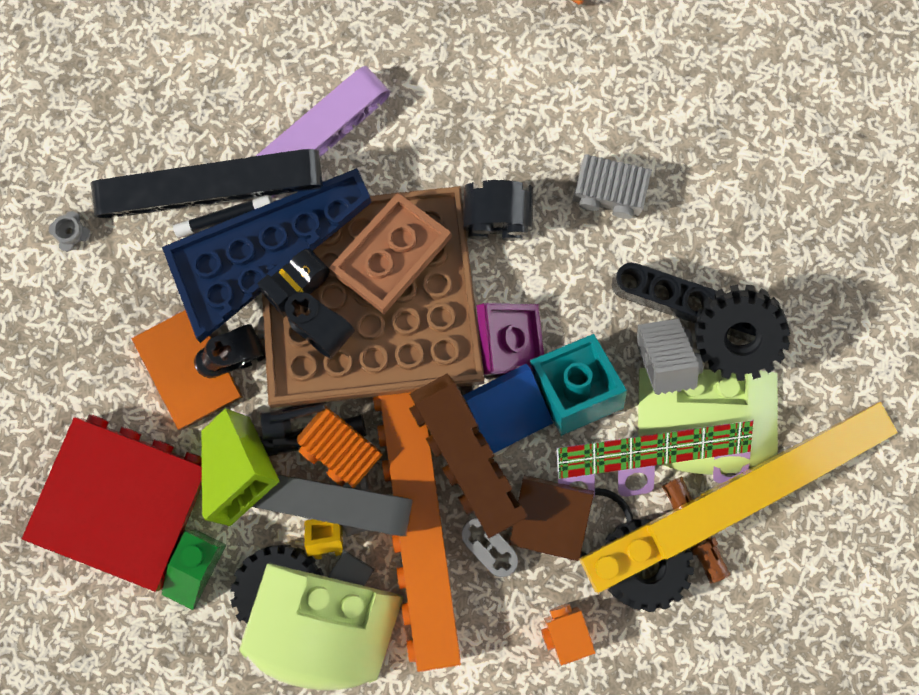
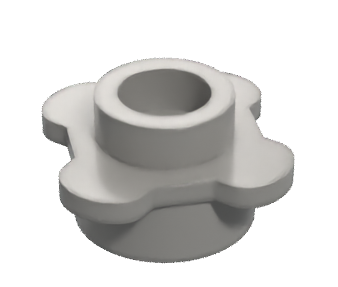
(62, 224)

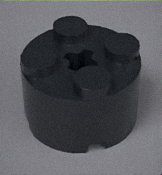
(498, 209)

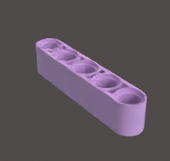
(333, 115)

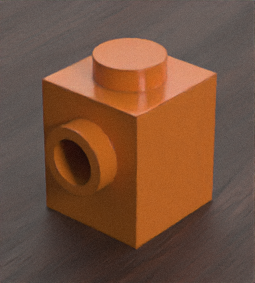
(567, 634)

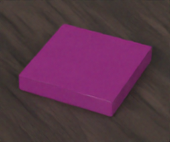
(509, 336)

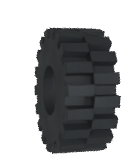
(738, 307)
(252, 571)
(661, 588)

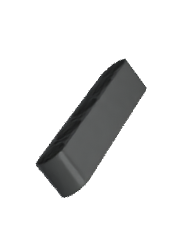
(338, 505)

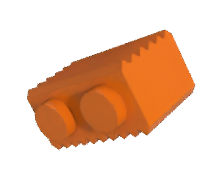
(337, 447)

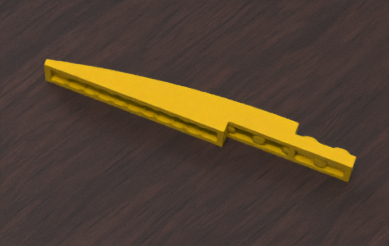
(737, 498)

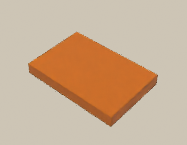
(169, 358)

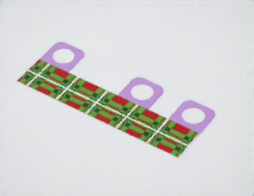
(644, 452)

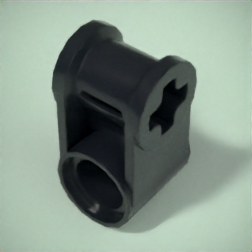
(322, 327)
(229, 352)

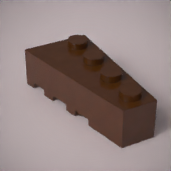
(467, 455)

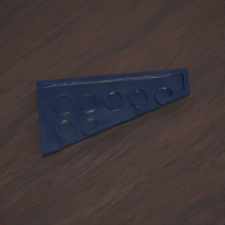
(224, 263)

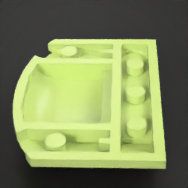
(713, 404)
(319, 629)

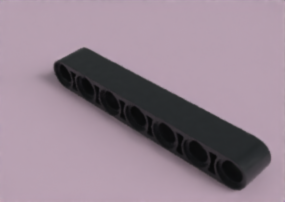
(207, 183)

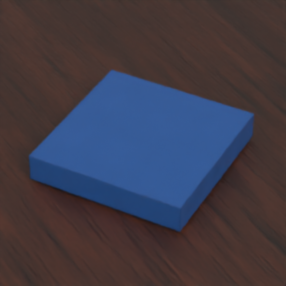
(508, 408)

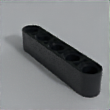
(679, 291)

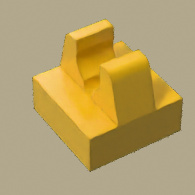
(322, 538)

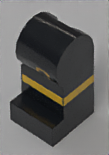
(302, 274)

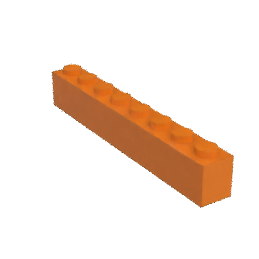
(423, 548)

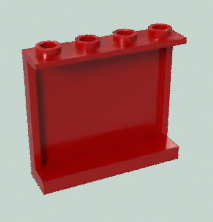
(116, 502)

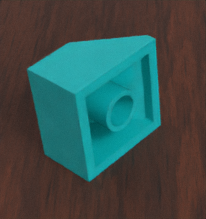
(578, 384)

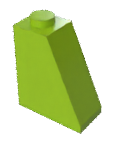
(233, 468)

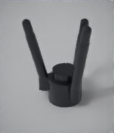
(278, 423)

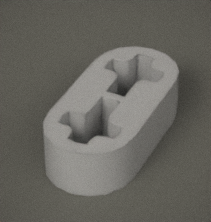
(483, 553)

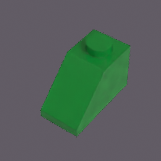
(191, 567)

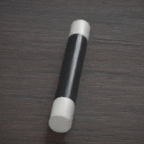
(212, 219)

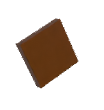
(555, 518)

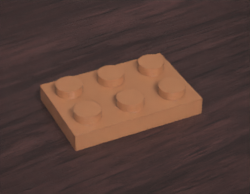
(390, 253)

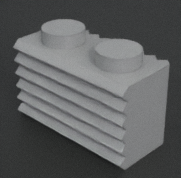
(611, 186)
(669, 356)

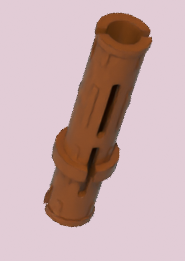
(705, 550)

